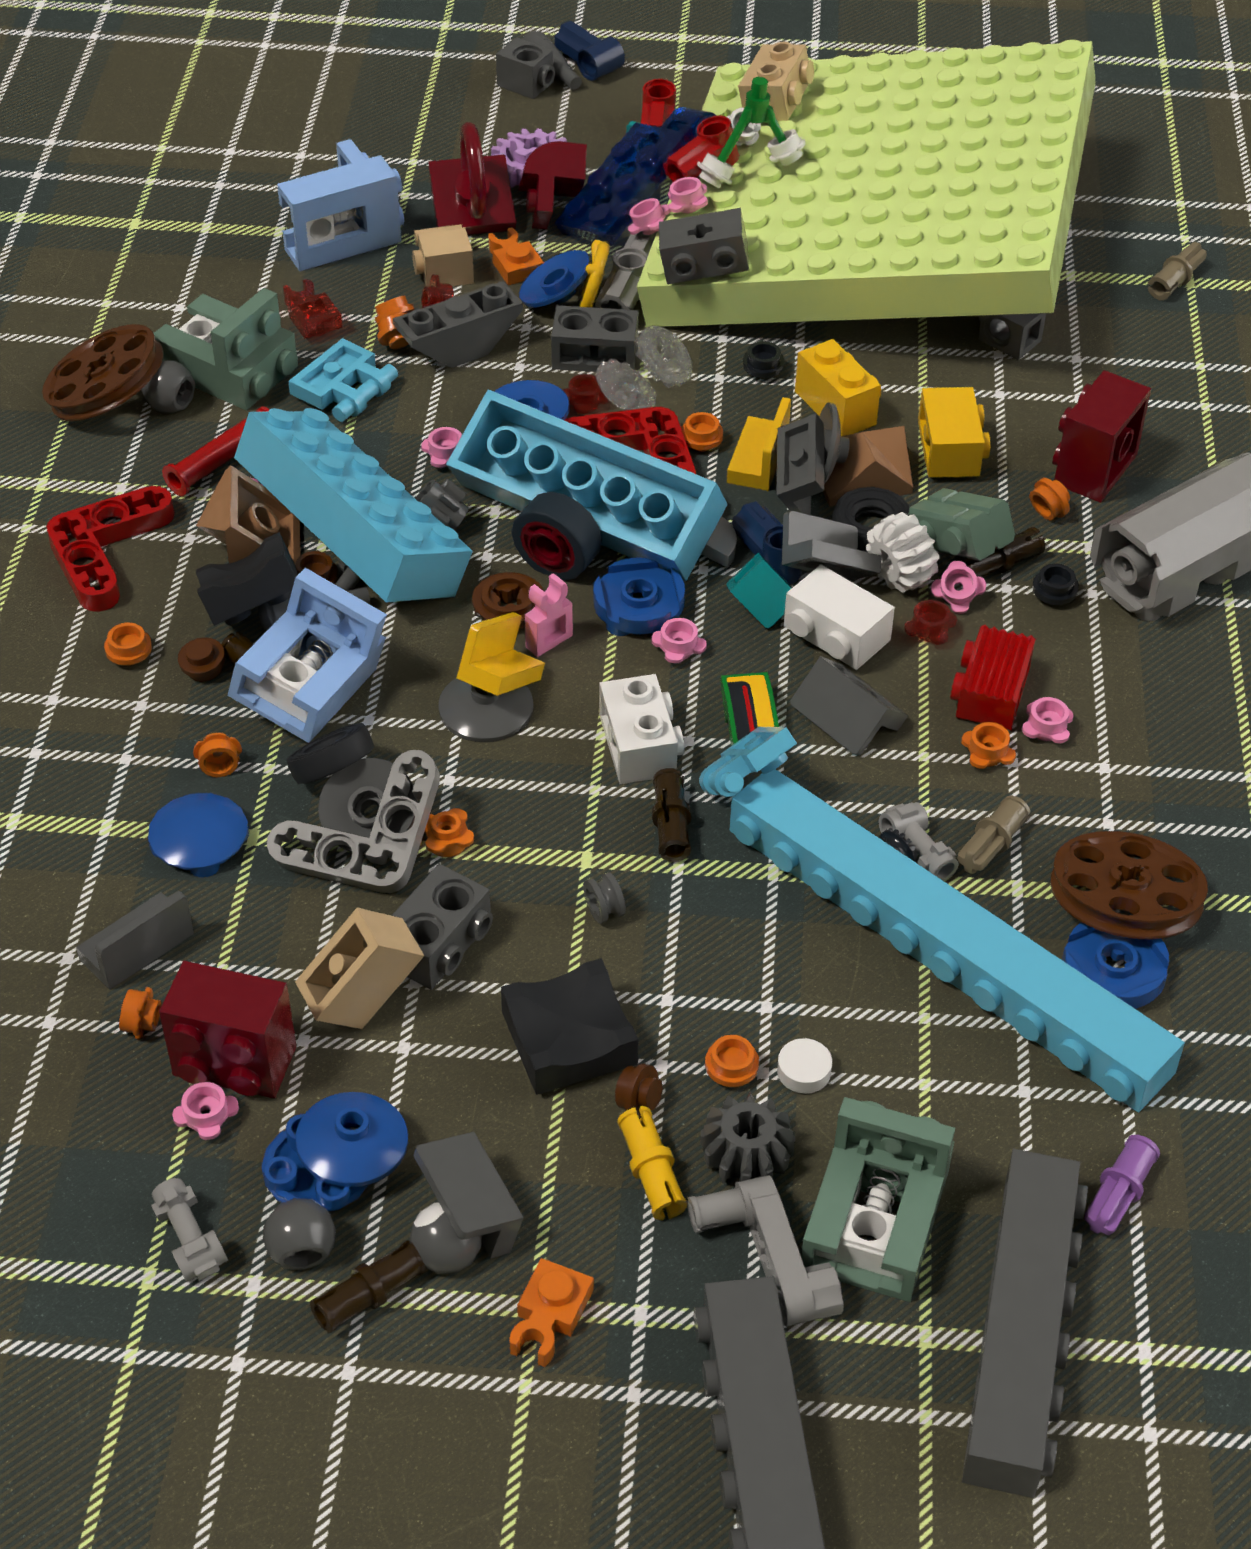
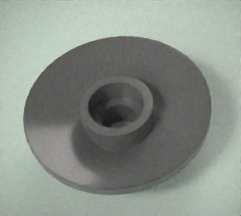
(835, 446)
(482, 715)
(355, 789)

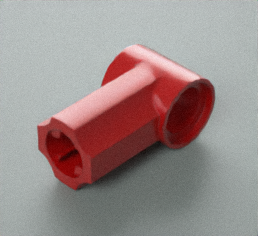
(657, 101)
(711, 139)

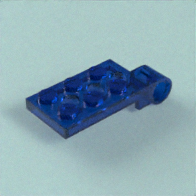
(628, 177)

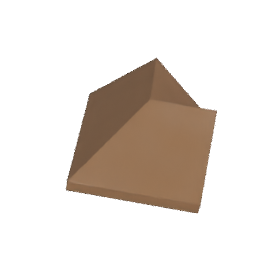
(873, 460)
(245, 514)

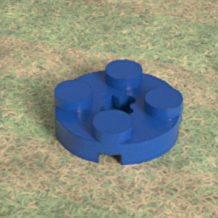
(629, 615)
(1140, 978)

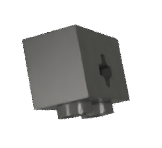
(703, 246)

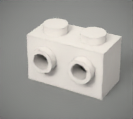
(838, 616)
(639, 727)

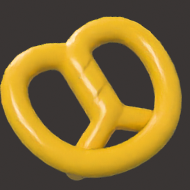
(595, 273)

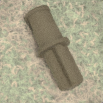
(1176, 271)
(994, 834)

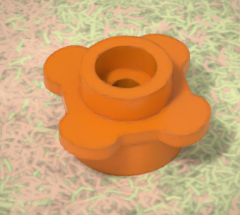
(988, 745)
(448, 833)

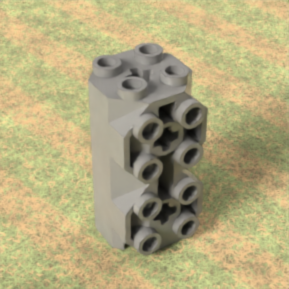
(1177, 540)

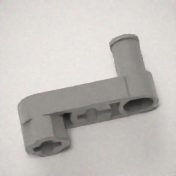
(802, 1291)

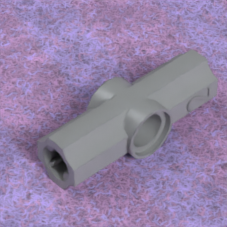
(627, 265)

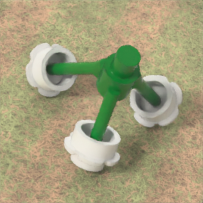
(746, 122)

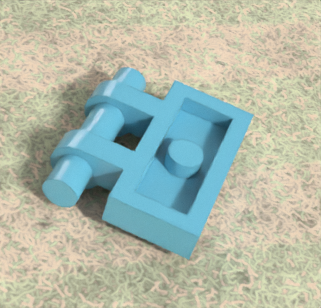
(334, 373)
(757, 751)

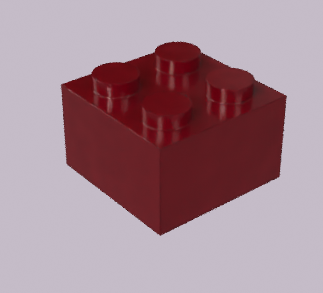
(1100, 435)
(228, 1029)

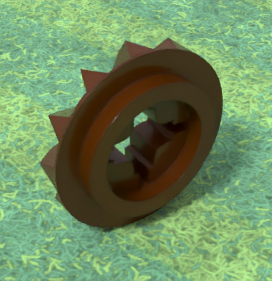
(504, 588)

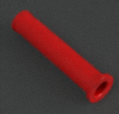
(204, 460)

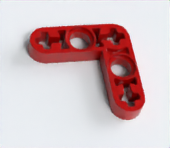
(643, 432)
(92, 535)

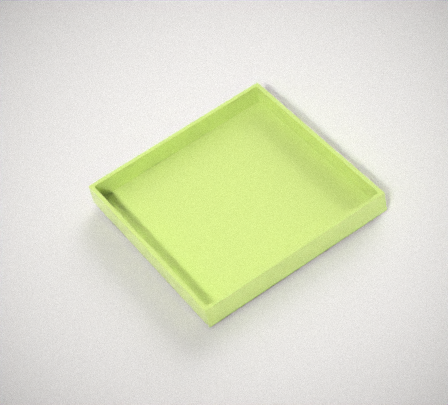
(915, 193)

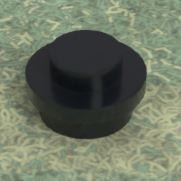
(763, 360)
(1055, 584)

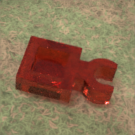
(311, 312)

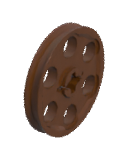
(103, 372)
(1128, 885)

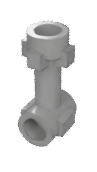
(913, 822)
(199, 1253)

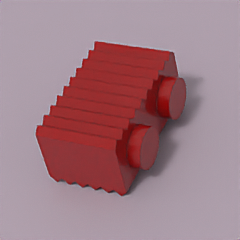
(994, 676)

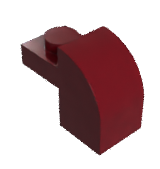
(552, 171)

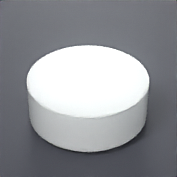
(804, 1065)

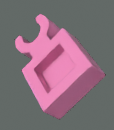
(551, 617)

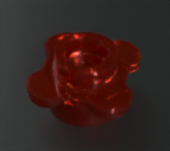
(436, 292)
(585, 393)
(931, 622)

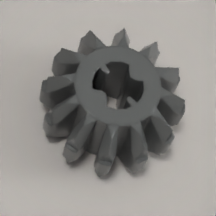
(747, 1139)

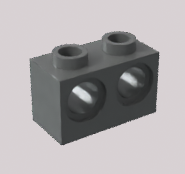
(591, 336)
(445, 919)

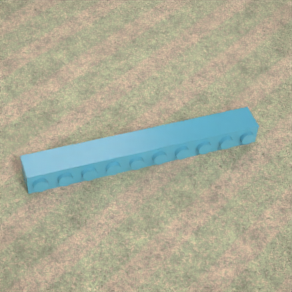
(957, 939)

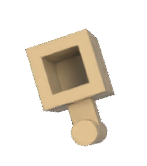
(444, 253)

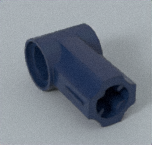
(592, 55)
(764, 534)

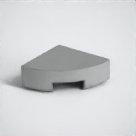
(721, 544)

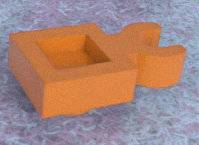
(513, 259)
(550, 1304)

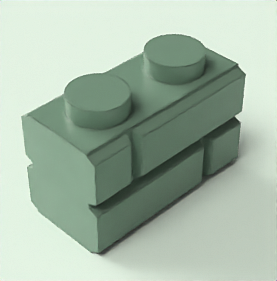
(965, 523)

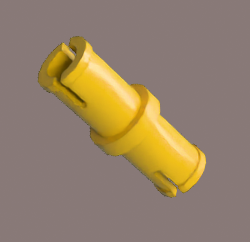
(652, 1163)

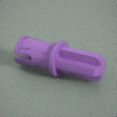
(1121, 1184)

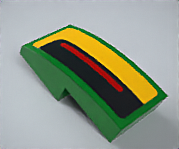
(747, 703)

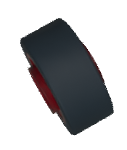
(556, 535)

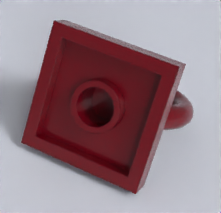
(472, 188)

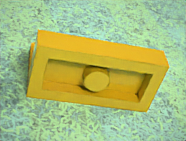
(756, 451)
(491, 658)

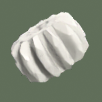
(905, 551)

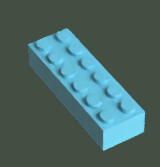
(636, 499)
(353, 505)

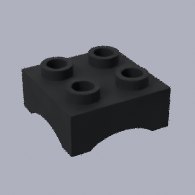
(236, 587)
(569, 1027)

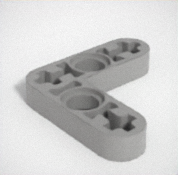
(381, 843)

